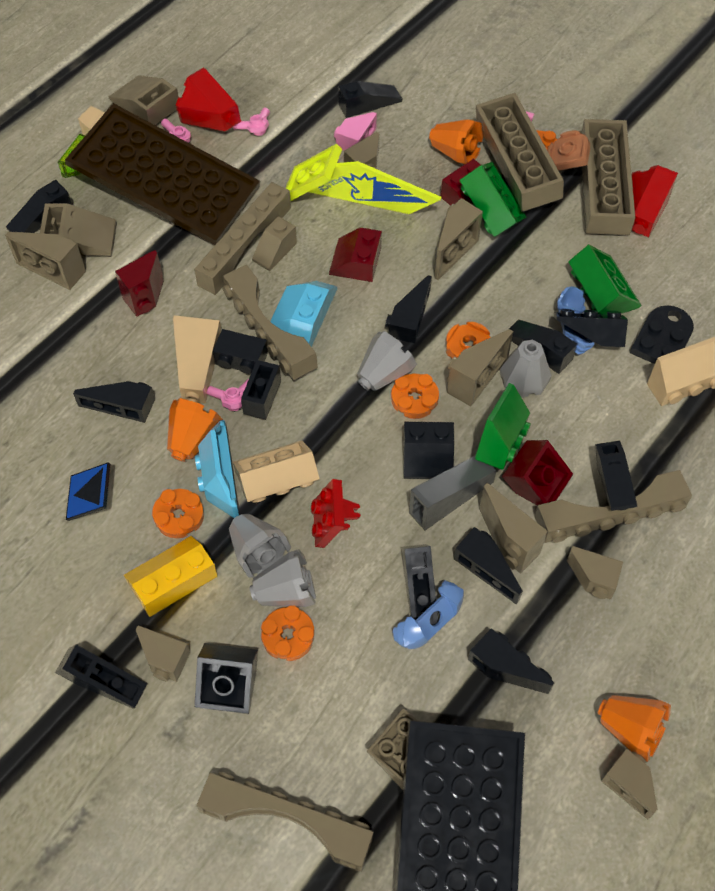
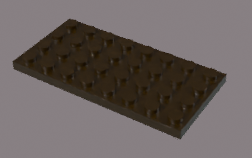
(163, 173)

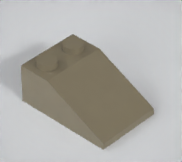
(458, 235)
(48, 256)
(477, 367)
(512, 529)

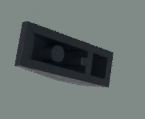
(363, 97)
(31, 214)
(408, 312)
(556, 346)
(119, 399)
(484, 559)
(419, 580)
(100, 676)

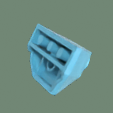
(304, 309)
(216, 470)

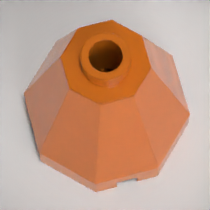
(458, 139)
(188, 427)
(635, 722)

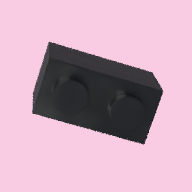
(239, 351)
(261, 389)

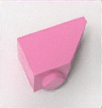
(355, 129)

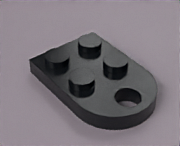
(662, 335)

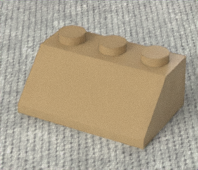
(684, 372)
(276, 471)

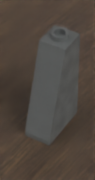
(448, 491)

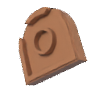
(570, 150)

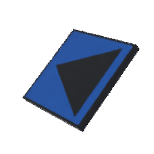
(88, 491)

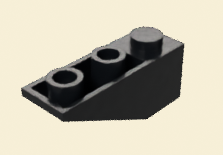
(602, 329)
(615, 475)
(502, 662)

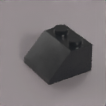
(427, 449)
(225, 678)

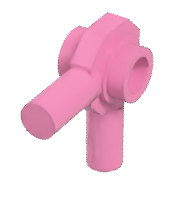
(257, 123)
(178, 131)
(230, 398)

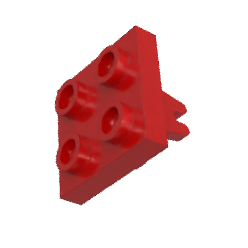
(330, 513)

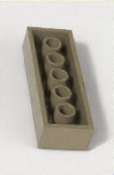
(519, 152)
(608, 178)

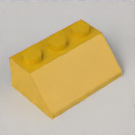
(171, 575)

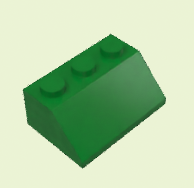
(493, 198)
(603, 281)
(504, 429)

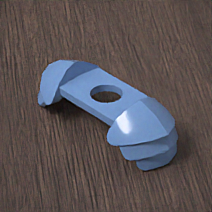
(573, 299)
(418, 632)

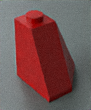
(207, 103)
(651, 196)

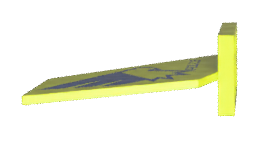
(356, 183)

